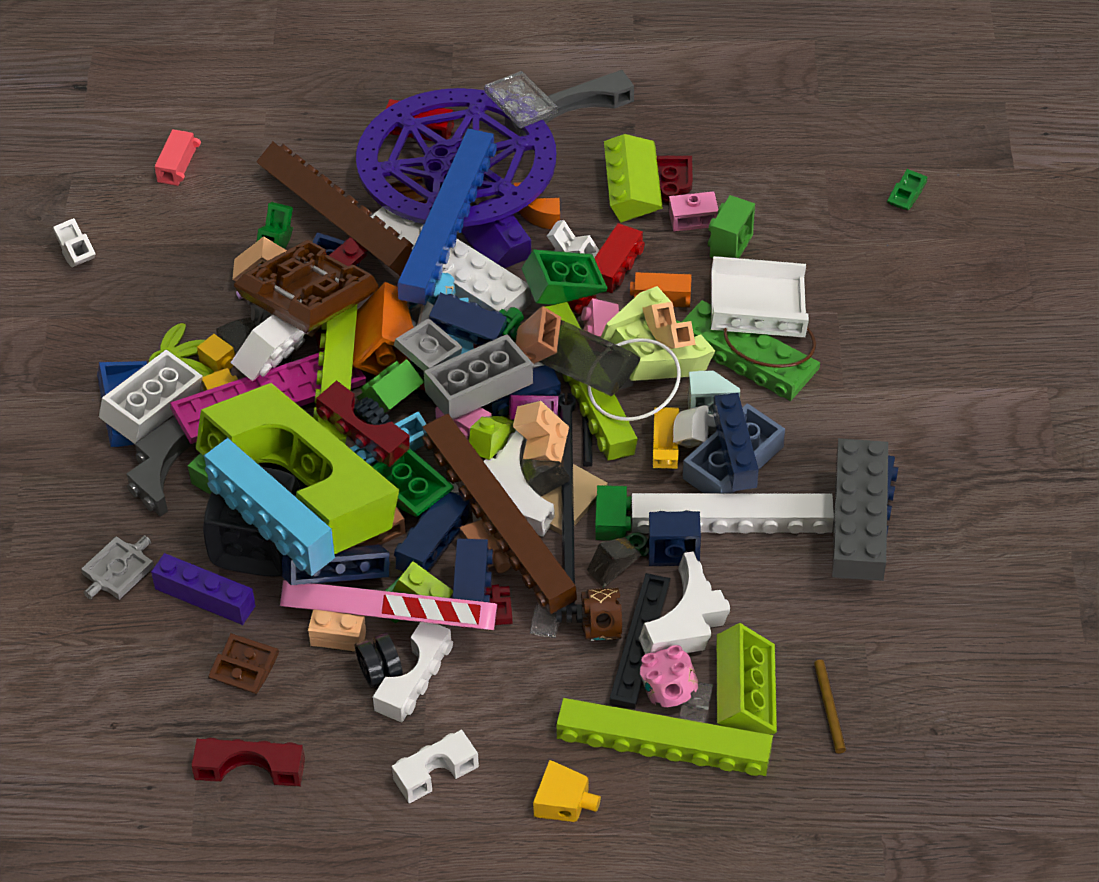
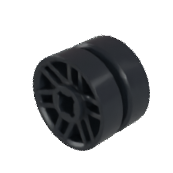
(378, 659)

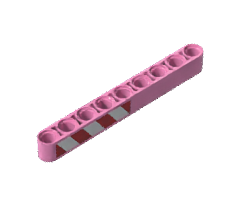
(390, 605)

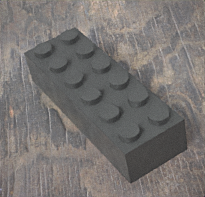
(860, 510)

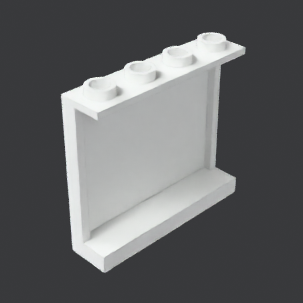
(758, 297)

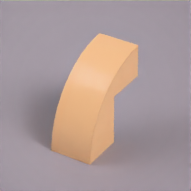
(664, 328)

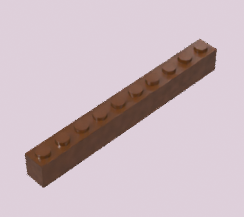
(335, 207)
(499, 513)

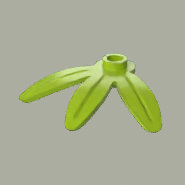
(183, 350)

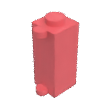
(175, 157)

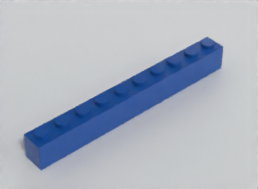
(446, 217)

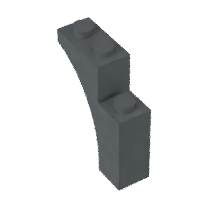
(156, 456)

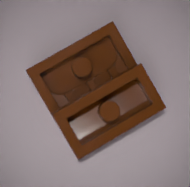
(244, 663)

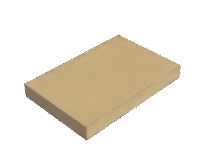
(584, 497)

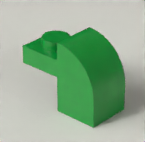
(277, 224)

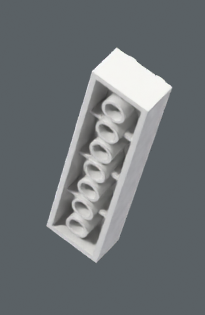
(473, 273)

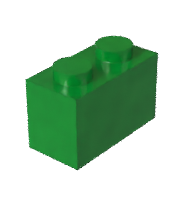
(611, 512)

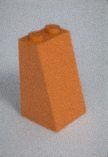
(377, 327)

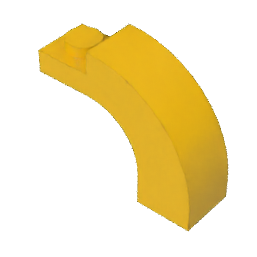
(664, 449)

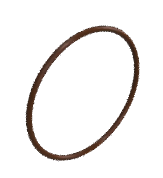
(773, 365)

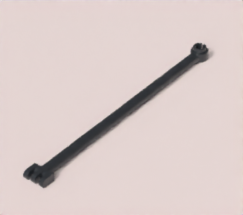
(567, 508)

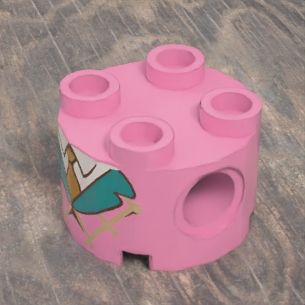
(668, 676)

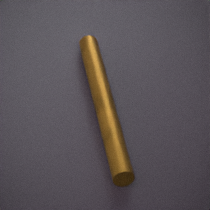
(829, 705)

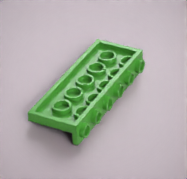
(760, 347)

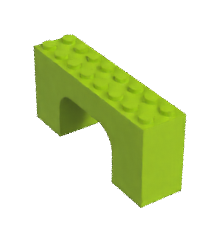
(340, 483)

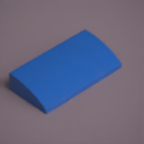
(109, 377)

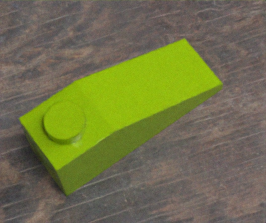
(490, 435)

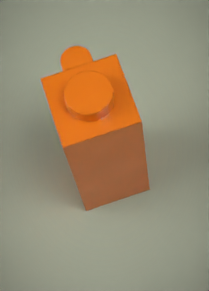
(674, 286)

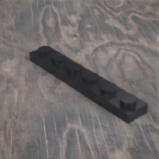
(648, 608)

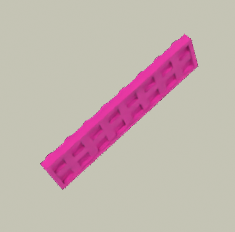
(294, 379)

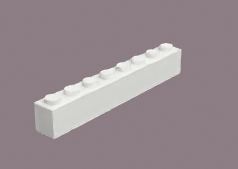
(741, 511)

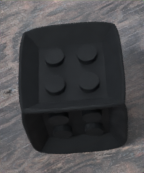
(235, 543)

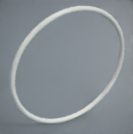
(658, 408)

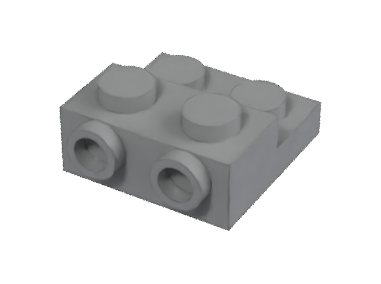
(427, 345)

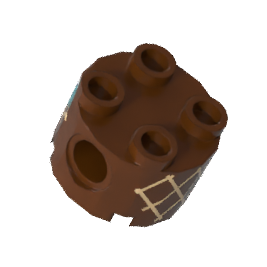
(604, 626)

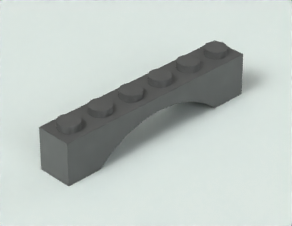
(607, 91)

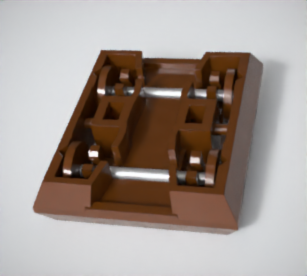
(305, 286)

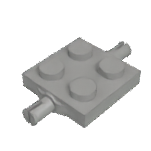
(117, 567)

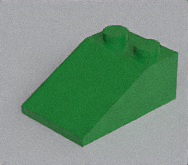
(562, 276)
(417, 483)

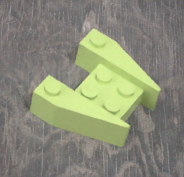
(655, 360)

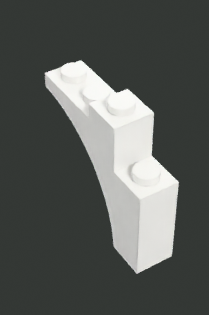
(508, 472)
(693, 616)

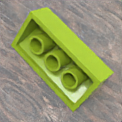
(632, 176)
(746, 681)

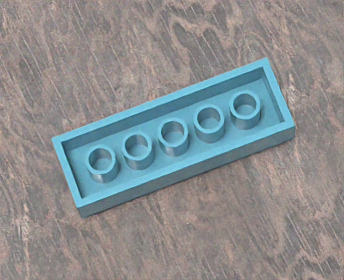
(269, 507)

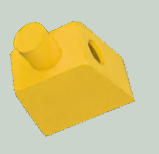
(563, 794)

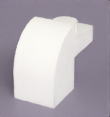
(565, 241)
(74, 245)
(693, 426)

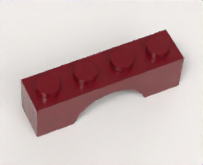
(383, 441)
(217, 757)

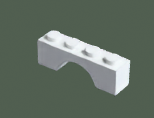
(399, 694)

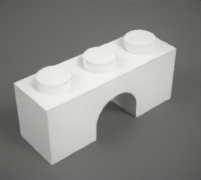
(452, 753)

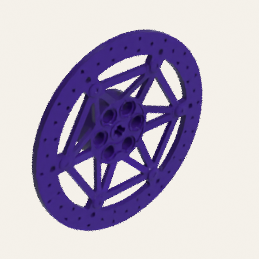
(440, 156)

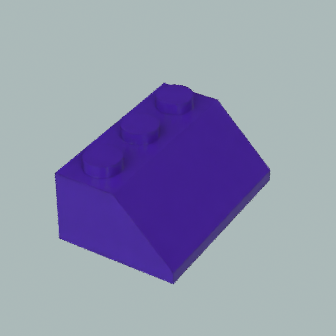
(500, 240)

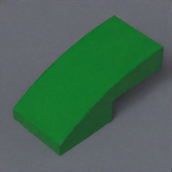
(907, 190)

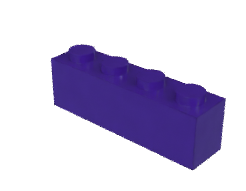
(203, 588)

